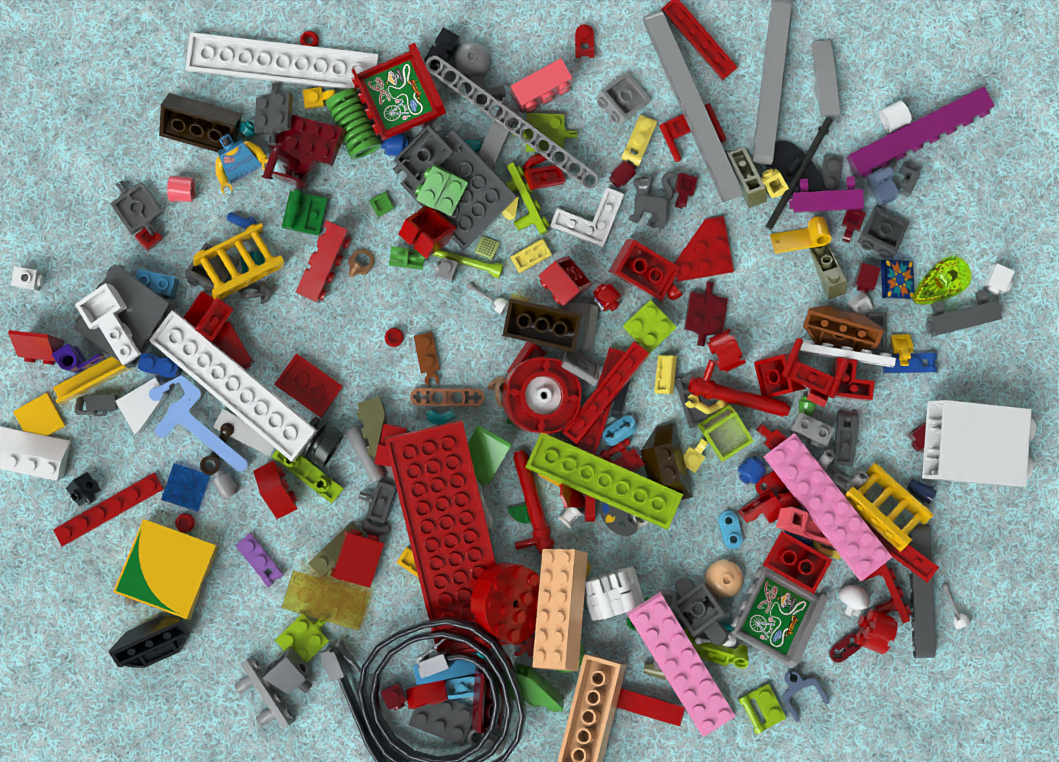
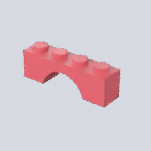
(801, 524)

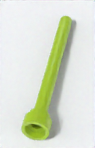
(493, 269)

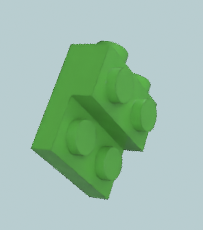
(441, 189)

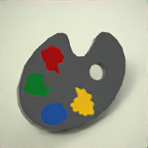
(612, 518)

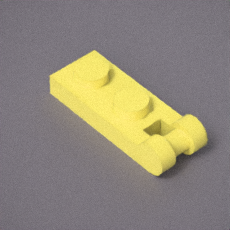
(639, 139)

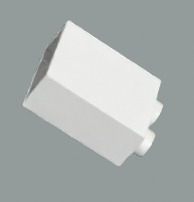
(978, 443)

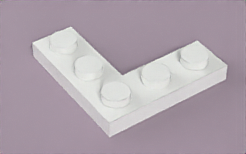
(592, 232)

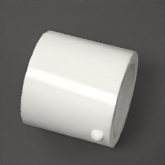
(895, 116)

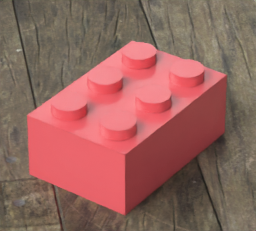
(541, 86)

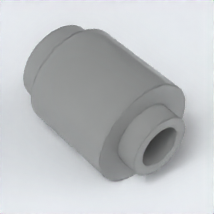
(224, 484)

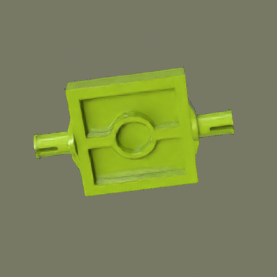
(549, 125)
(304, 637)

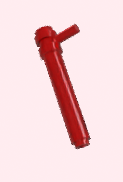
(710, 389)
(541, 531)

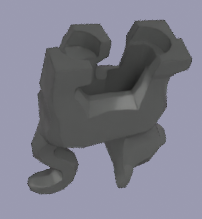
(652, 203)

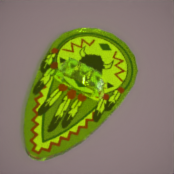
(943, 281)

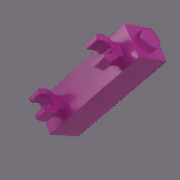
(827, 200)

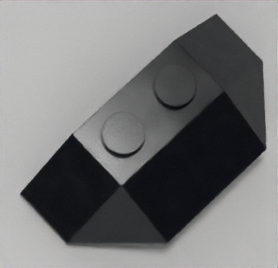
(150, 642)

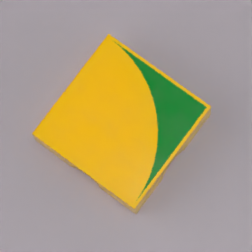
(166, 569)

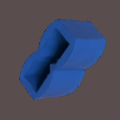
(156, 365)

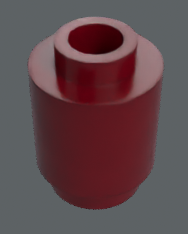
(622, 174)

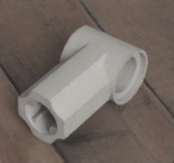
(489, 743)

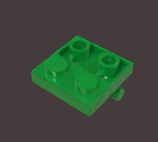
(304, 213)

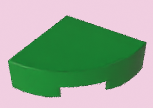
(519, 513)

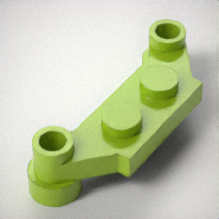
(720, 654)

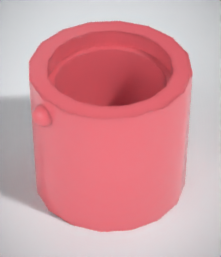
(181, 189)

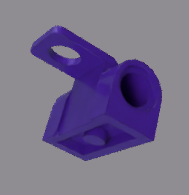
(68, 353)

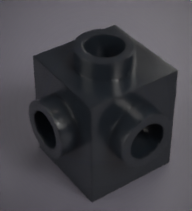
(83, 489)

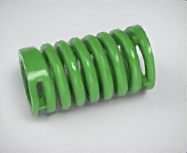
(352, 117)

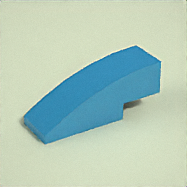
(458, 669)

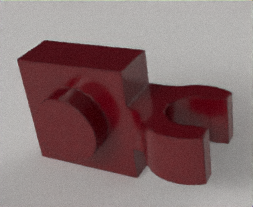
(685, 186)
(852, 221)

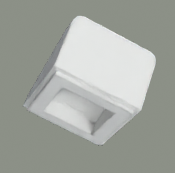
(861, 304)

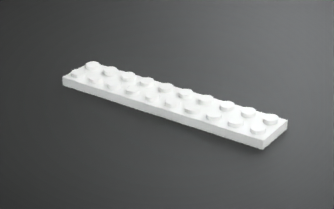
(276, 61)
(233, 386)

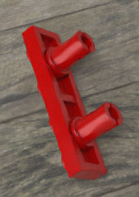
(896, 593)

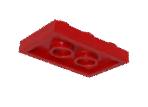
(308, 385)

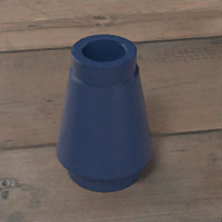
(922, 491)

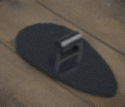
(787, 160)

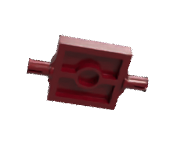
(705, 313)

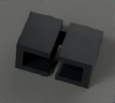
(444, 42)

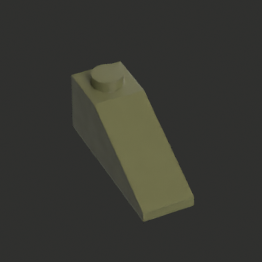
(748, 177)
(328, 556)

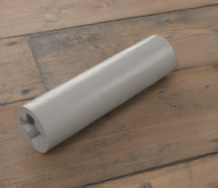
(359, 445)

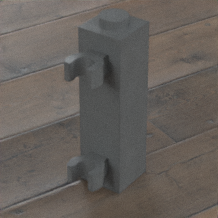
(964, 318)

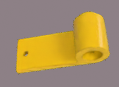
(815, 235)

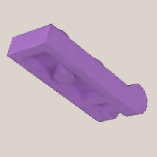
(259, 559)

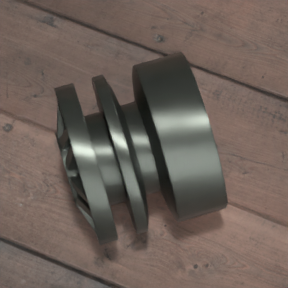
(322, 443)

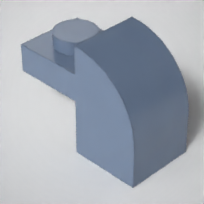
(883, 186)

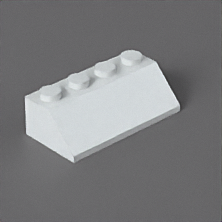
(33, 453)

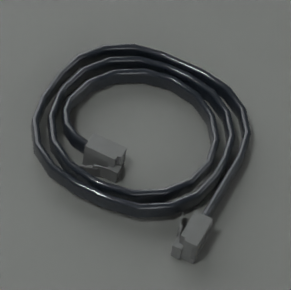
(337, 661)

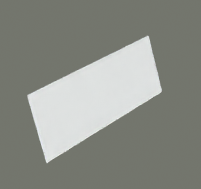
(244, 432)

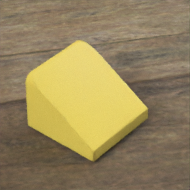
(510, 212)

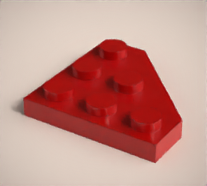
(706, 252)

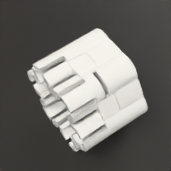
(614, 595)

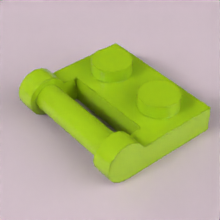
(768, 706)

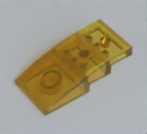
(325, 600)

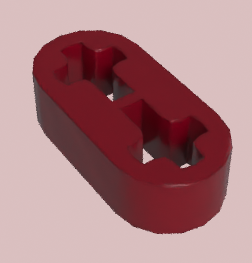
(842, 644)

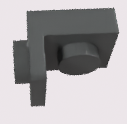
(908, 183)

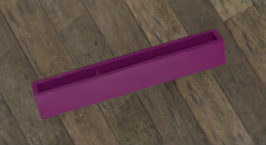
(921, 131)

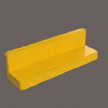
(89, 379)

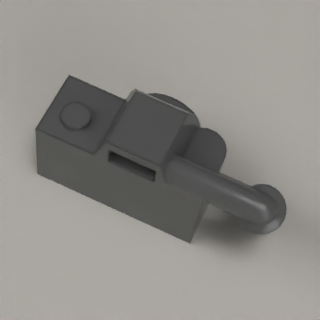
(96, 403)

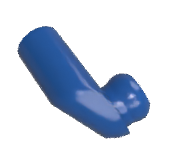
(240, 221)

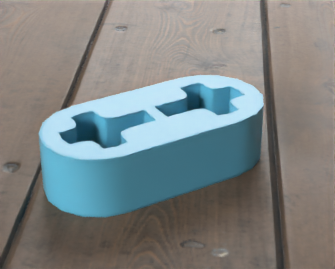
(619, 430)

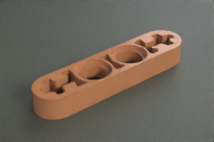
(447, 400)

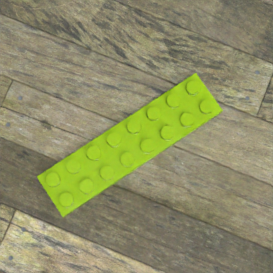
(604, 481)

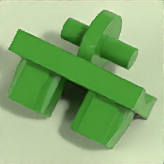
(406, 258)

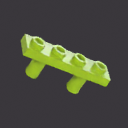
(533, 206)
(311, 476)

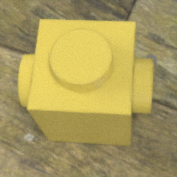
(774, 183)

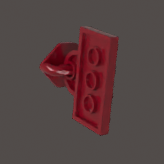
(302, 149)

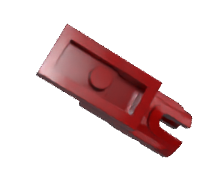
(768, 506)

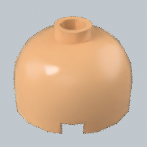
(724, 578)

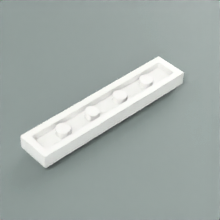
(864, 356)

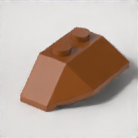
(842, 328)

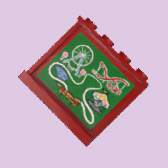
(399, 94)

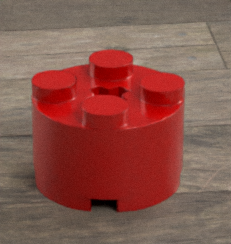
(726, 351)
(876, 631)

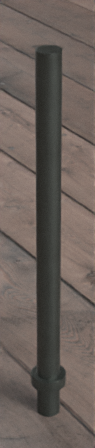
(822, 131)

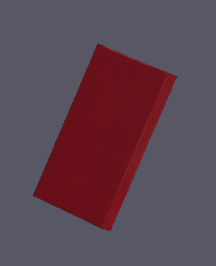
(484, 703)

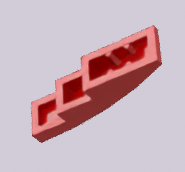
(650, 707)

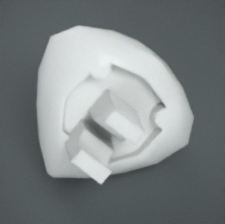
(855, 598)

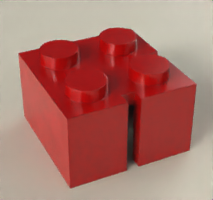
(427, 231)

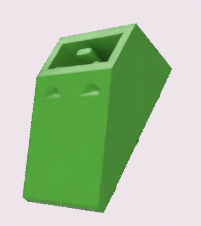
(537, 689)

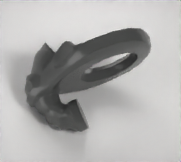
(262, 289)

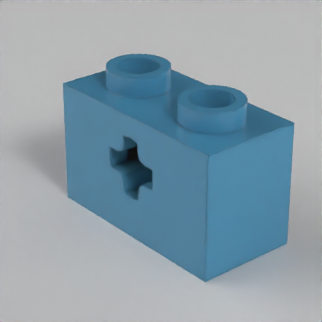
(161, 284)

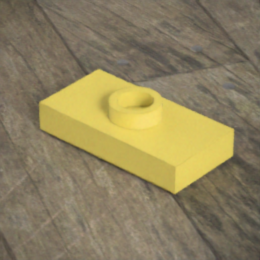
(531, 256)
(665, 374)

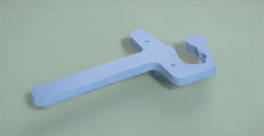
(180, 414)

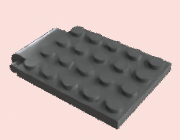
(484, 195)

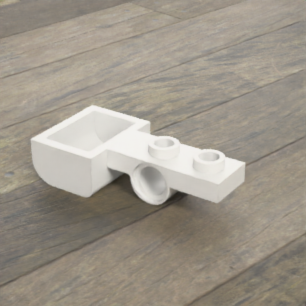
(101, 311)

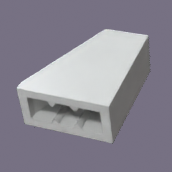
(139, 407)

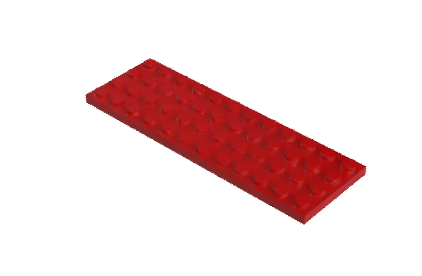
(443, 521)

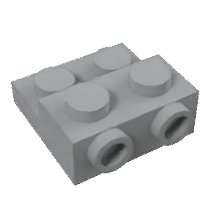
(622, 99)

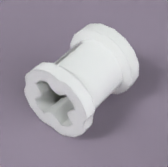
(570, 516)

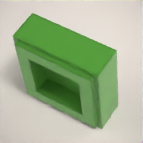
(381, 204)

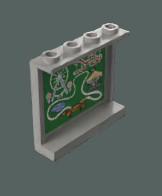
(778, 617)

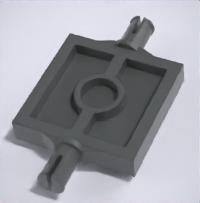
(273, 113)
(136, 208)

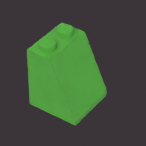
(487, 454)

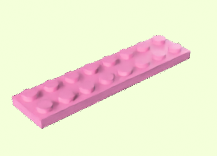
(827, 507)
(681, 664)

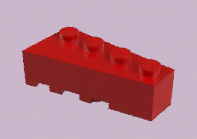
(323, 262)

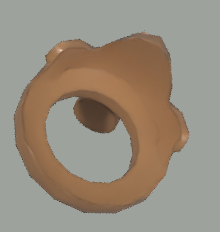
(355, 268)
(497, 385)

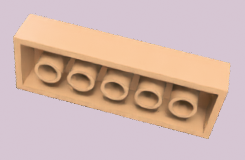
(560, 609)
(592, 710)

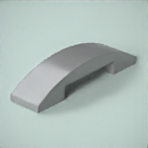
(496, 138)

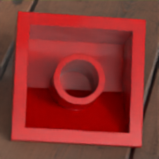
(770, 377)

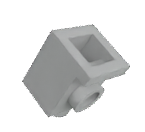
(446, 269)

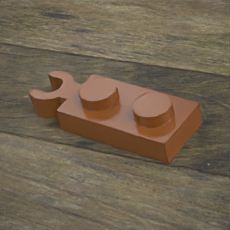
(427, 356)

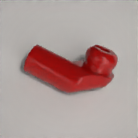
(532, 161)

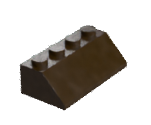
(197, 122)
(544, 325)

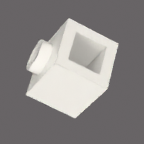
(27, 278)
(999, 279)

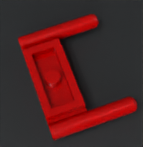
(679, 127)
(811, 377)

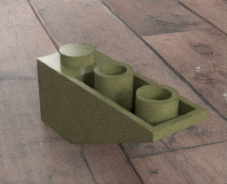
(829, 271)
(373, 417)

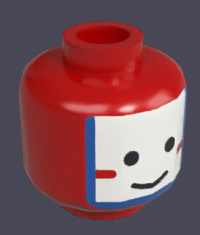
(607, 297)

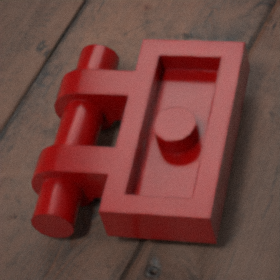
(629, 460)

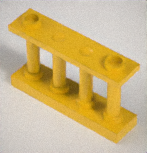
(238, 280)
(880, 522)

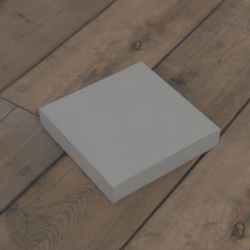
(581, 366)

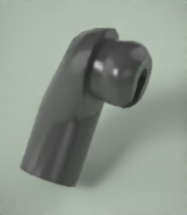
(370, 528)

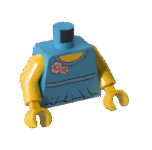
(237, 161)

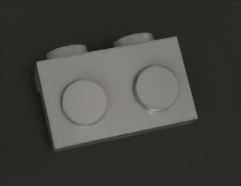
(811, 429)

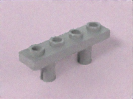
(841, 481)
(270, 696)

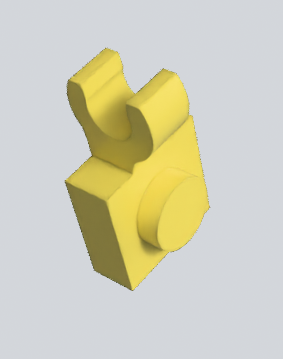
(693, 457)

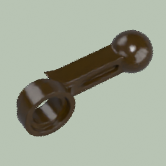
(226, 431)

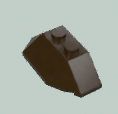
(665, 460)

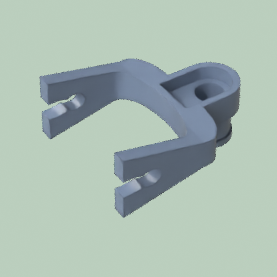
(797, 685)

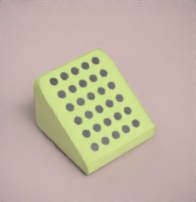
(487, 248)

